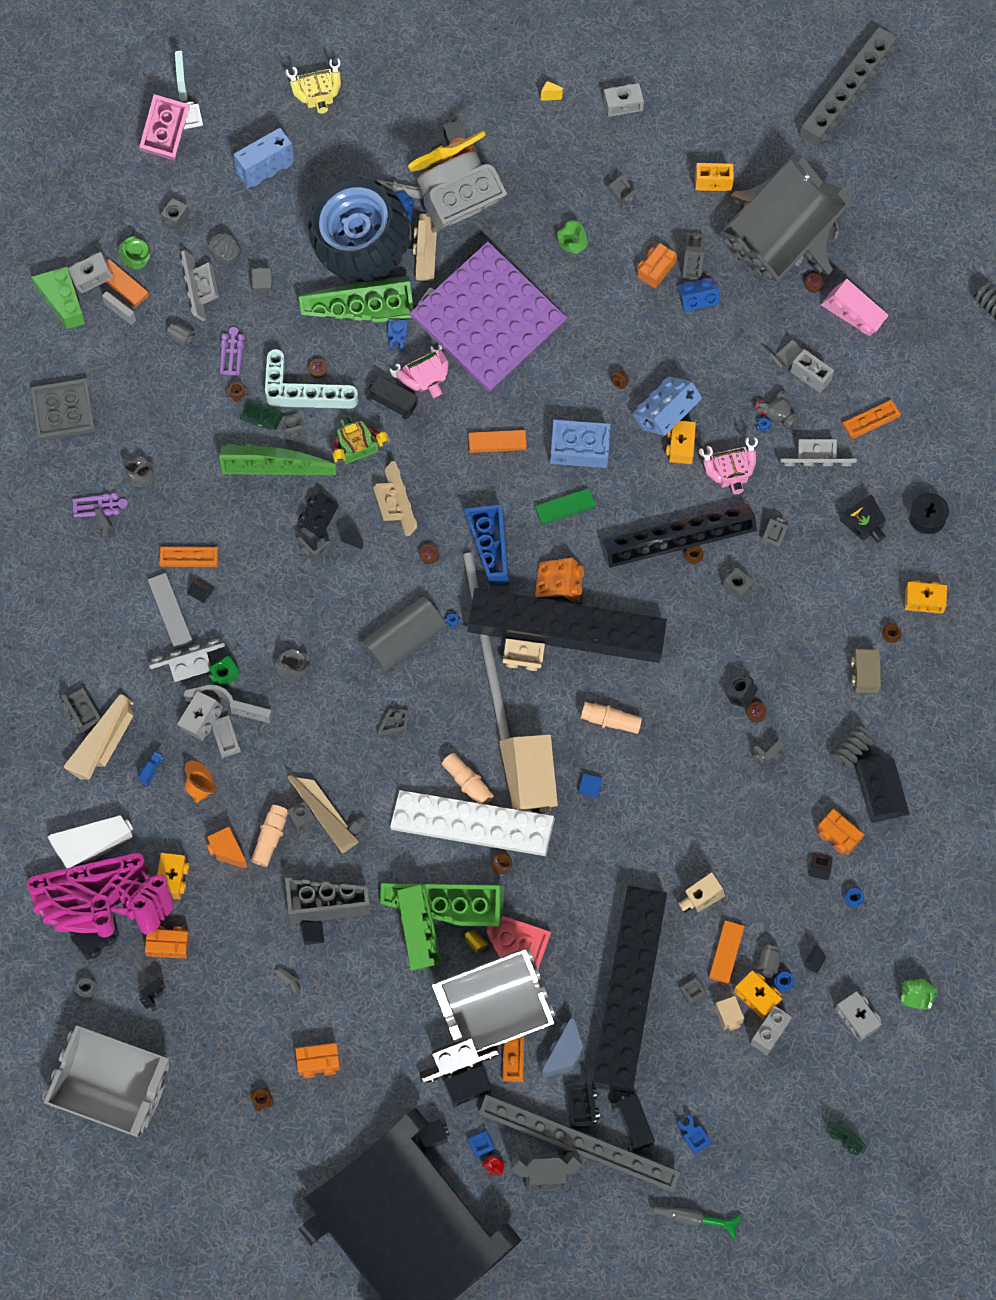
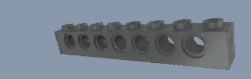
(879, 40)

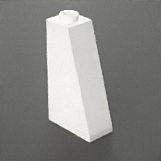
(90, 841)

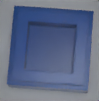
(590, 786)
(480, 1144)

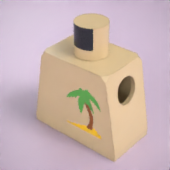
(708, 888)

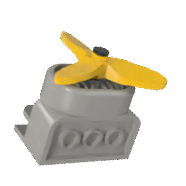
(456, 186)

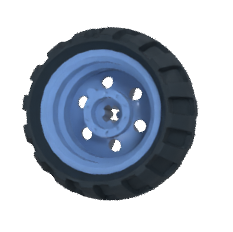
(368, 244)

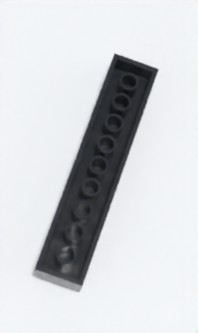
(567, 625)
(629, 990)

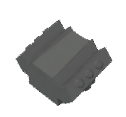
(546, 1170)

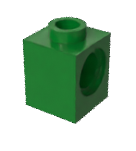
(224, 665)

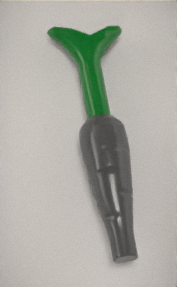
(696, 1218)

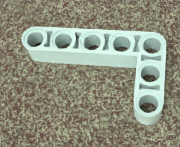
(303, 390)

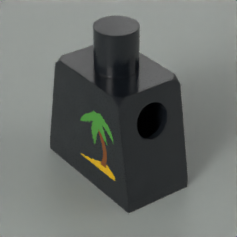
(865, 519)

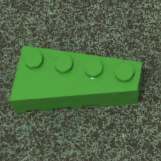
(418, 928)

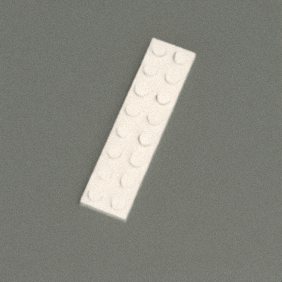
(472, 823)

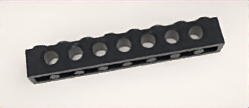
(679, 535)

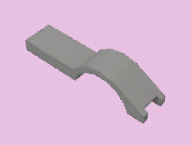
(236, 707)

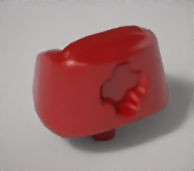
(493, 1165)

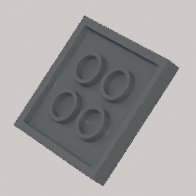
(62, 409)

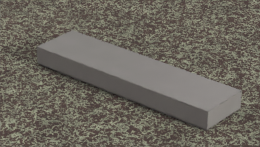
(170, 610)

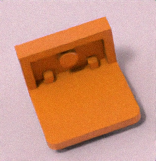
(560, 578)

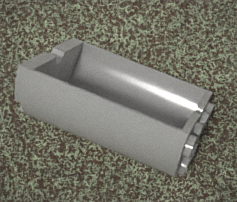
(495, 1001)
(107, 1082)

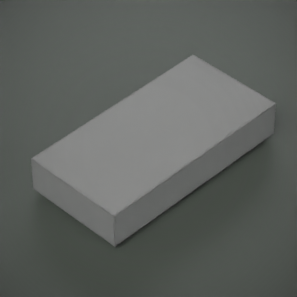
(119, 308)
(225, 736)

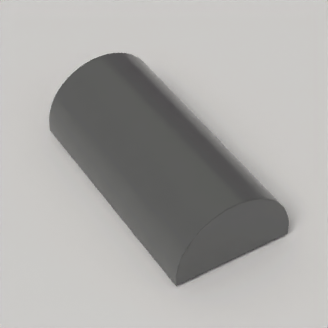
(403, 633)

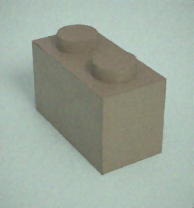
(866, 671)

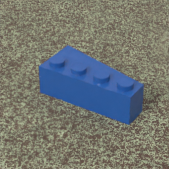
(489, 533)

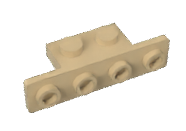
(425, 249)
(394, 500)

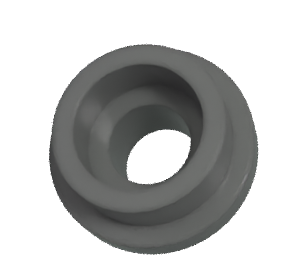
(86, 981)

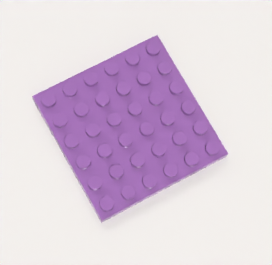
(488, 316)

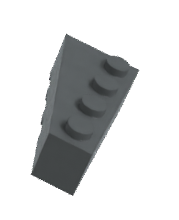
(324, 901)

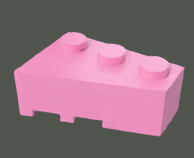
(855, 307)

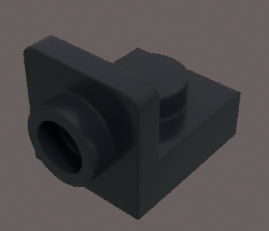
(153, 990)

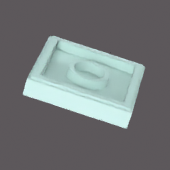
(181, 77)

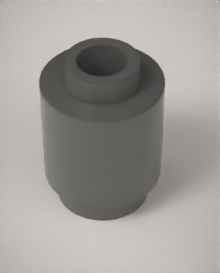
(181, 334)
(769, 961)

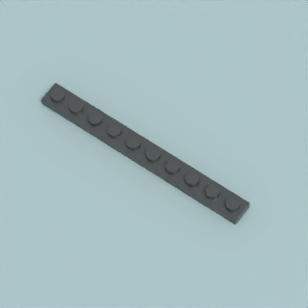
(579, 1142)

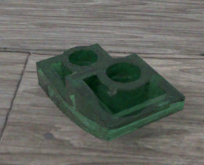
(260, 416)
(852, 1142)

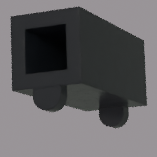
(392, 397)
(634, 1122)

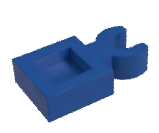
(396, 331)
(147, 772)
(695, 1138)

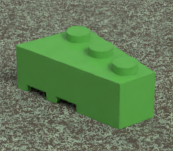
(60, 295)

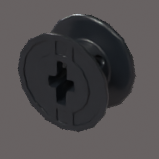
(919, 509)

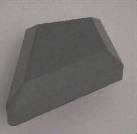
(394, 721)

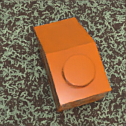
(225, 848)

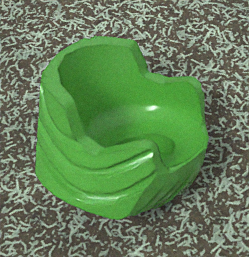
(572, 237)
(134, 253)
(918, 994)

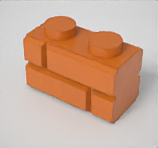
(657, 265)
(840, 832)
(167, 943)
(317, 1059)

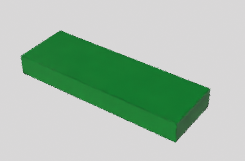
(565, 506)

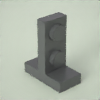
(693, 256)

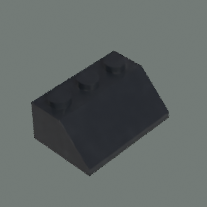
(882, 789)

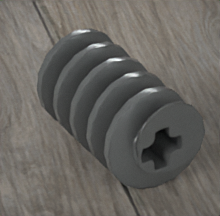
(987, 298)
(852, 747)

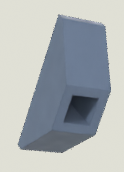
(564, 1051)

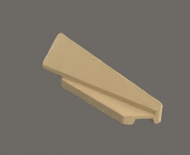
(102, 739)
(324, 813)

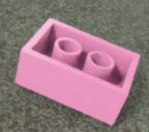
(164, 127)

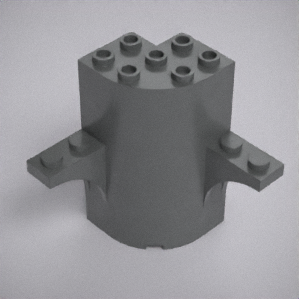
(785, 220)

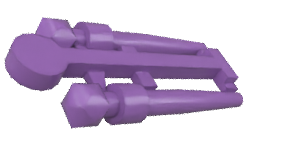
(233, 331)
(122, 503)

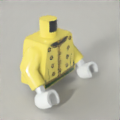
(317, 87)

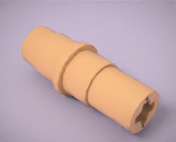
(611, 717)
(467, 779)
(269, 835)

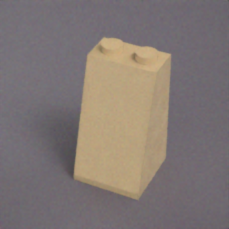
(530, 772)

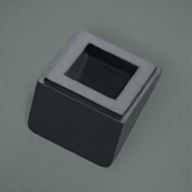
(352, 538)
(820, 866)
(312, 933)
(815, 959)

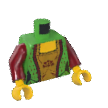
(356, 441)

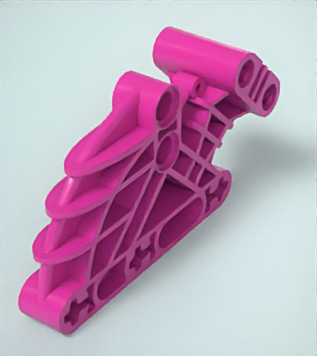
(70, 904)

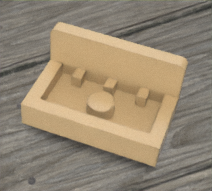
(523, 653)

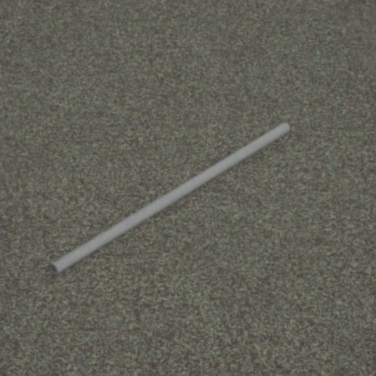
(488, 657)

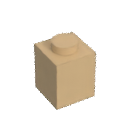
(729, 1013)

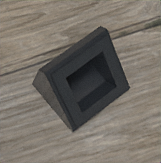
(200, 590)

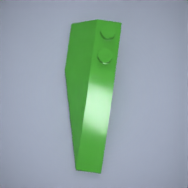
(362, 301)
(271, 460)
(456, 903)

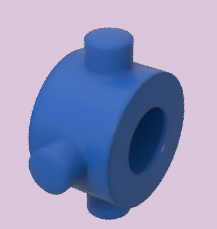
(763, 424)
(452, 620)

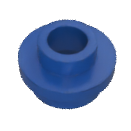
(858, 893)
(784, 975)

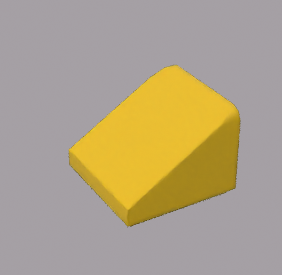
(551, 92)
(476, 941)

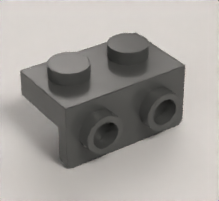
(81, 709)

